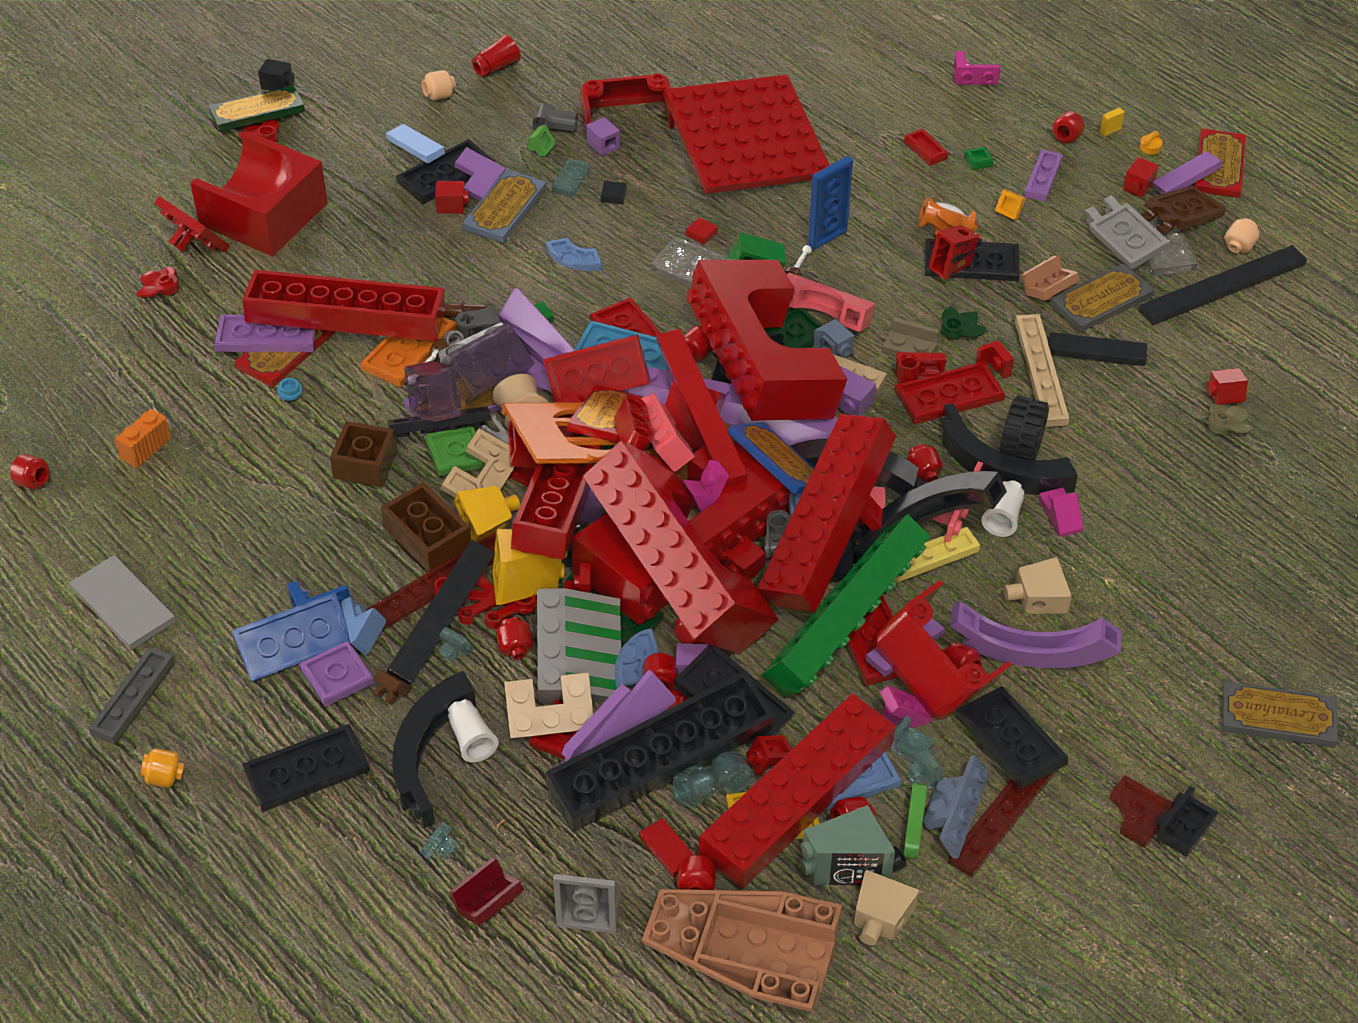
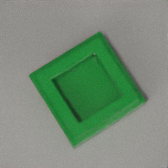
(978, 158)

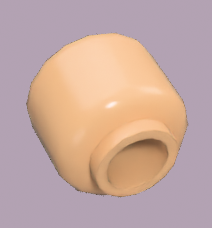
(438, 85)
(1242, 236)

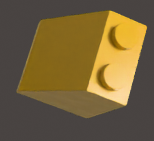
(519, 573)

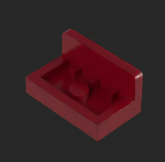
(485, 892)

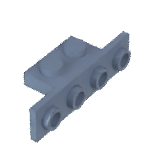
(955, 805)

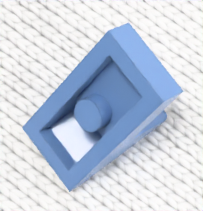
(362, 625)

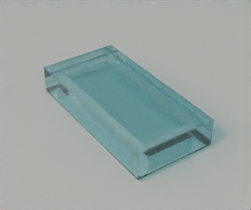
(570, 177)

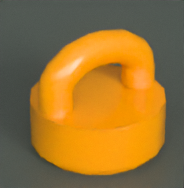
(1151, 143)

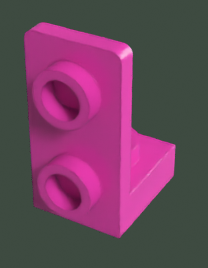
(974, 74)

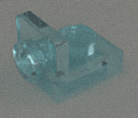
(910, 741)

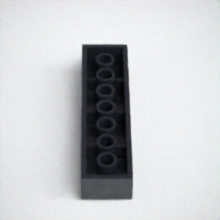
(659, 750)

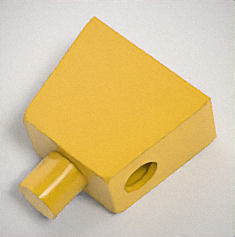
(485, 510)

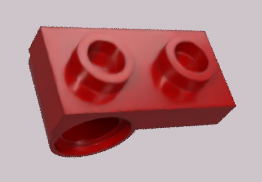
(915, 365)

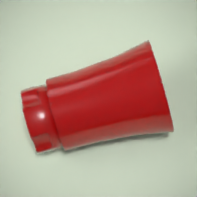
(496, 56)

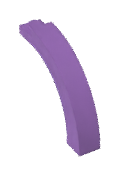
(1036, 649)

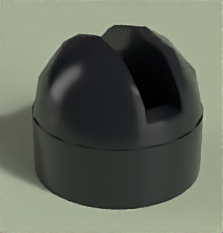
(899, 860)

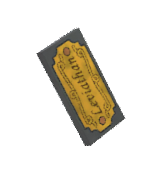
(1101, 297)
(1279, 714)

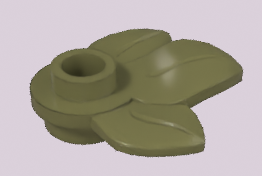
(1225, 419)

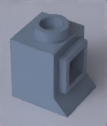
(836, 337)

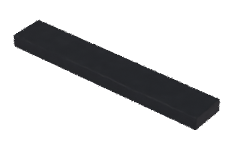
(440, 612)

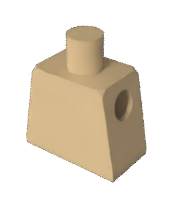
(1040, 588)
(883, 907)

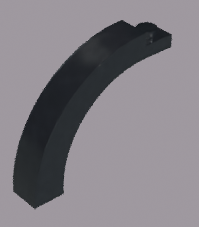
(896, 472)
(1033, 475)
(936, 498)
(415, 733)

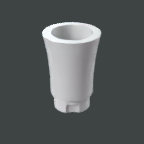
(1004, 517)
(472, 733)

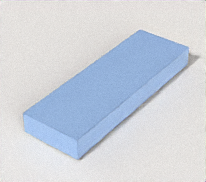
(415, 143)

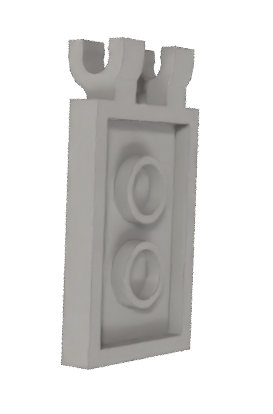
(1126, 233)

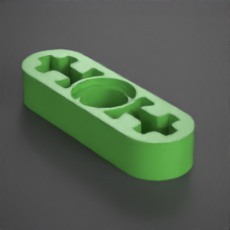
(915, 821)

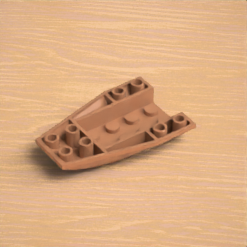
(753, 941)

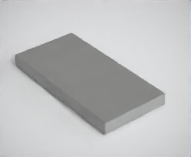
(122, 602)

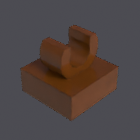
(392, 684)

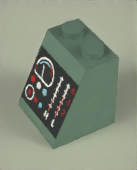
(845, 848)

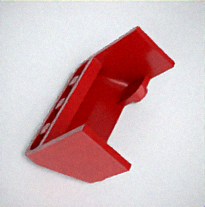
(624, 92)
(924, 665)

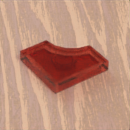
(1139, 810)

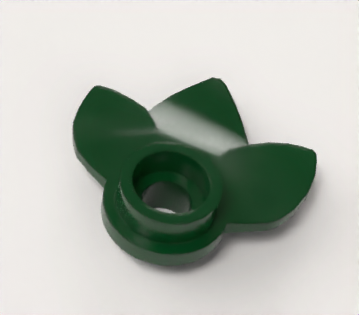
(960, 325)

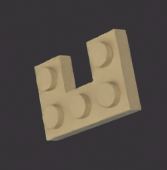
(495, 473)
(529, 721)

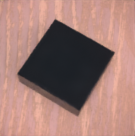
(613, 192)

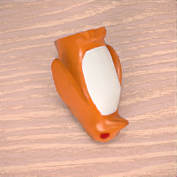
(945, 216)

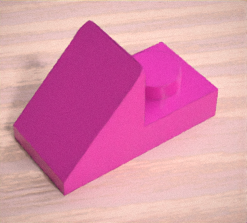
(710, 486)
(1062, 511)
(901, 704)

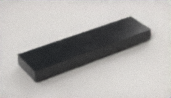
(1098, 349)

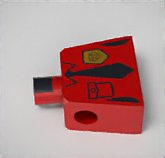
(953, 250)

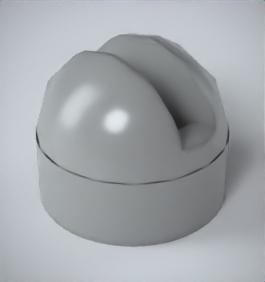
(452, 333)

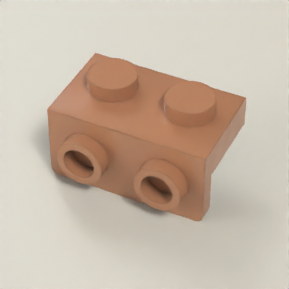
(1048, 279)

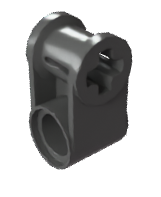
(476, 321)
(776, 526)

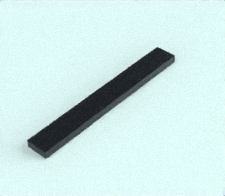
(1222, 285)

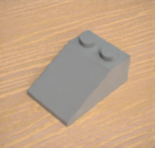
(587, 903)

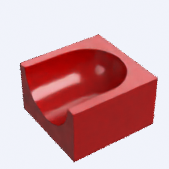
(266, 197)

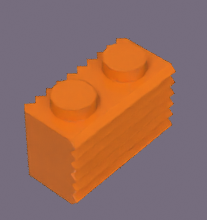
(143, 438)

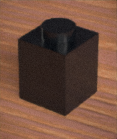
(275, 75)

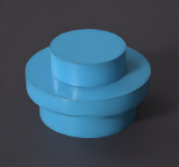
(289, 389)

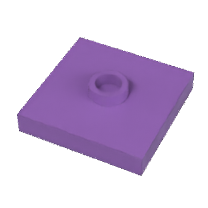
(336, 673)

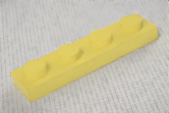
(941, 553)

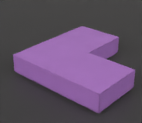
(483, 172)

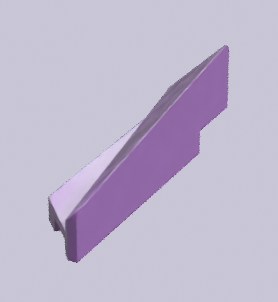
(533, 328)
(621, 712)

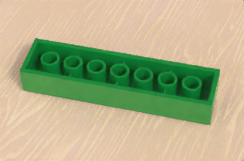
(846, 607)

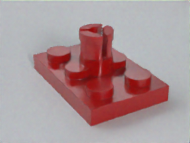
(188, 228)

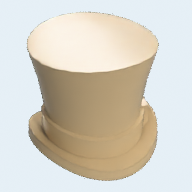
(517, 389)

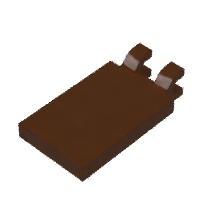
(1182, 209)

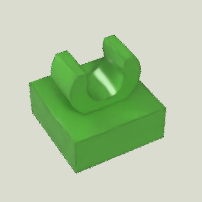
(541, 141)

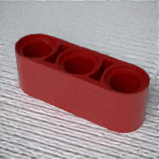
(634, 422)

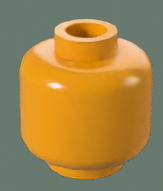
(161, 768)

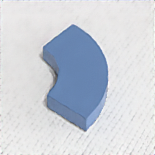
(572, 256)
(631, 658)

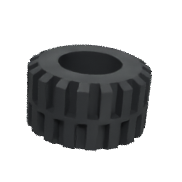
(1024, 427)

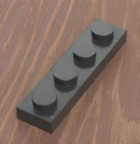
(131, 695)

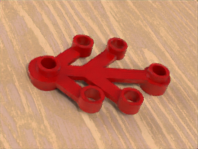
(487, 601)

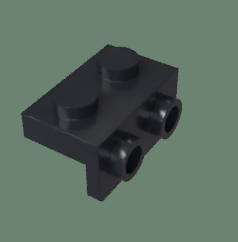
(1185, 822)

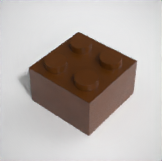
(363, 453)

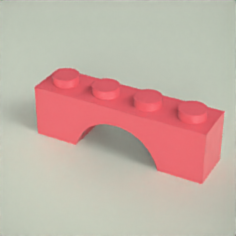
(846, 308)
(666, 438)

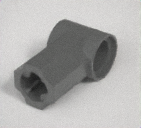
(555, 119)

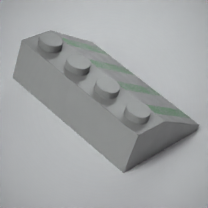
(577, 636)

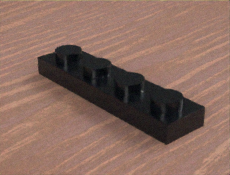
(474, 416)

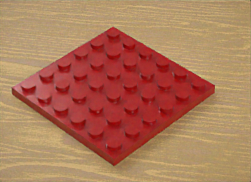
(746, 133)

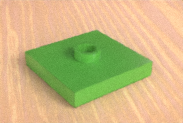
(448, 450)

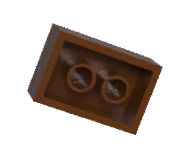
(426, 526)

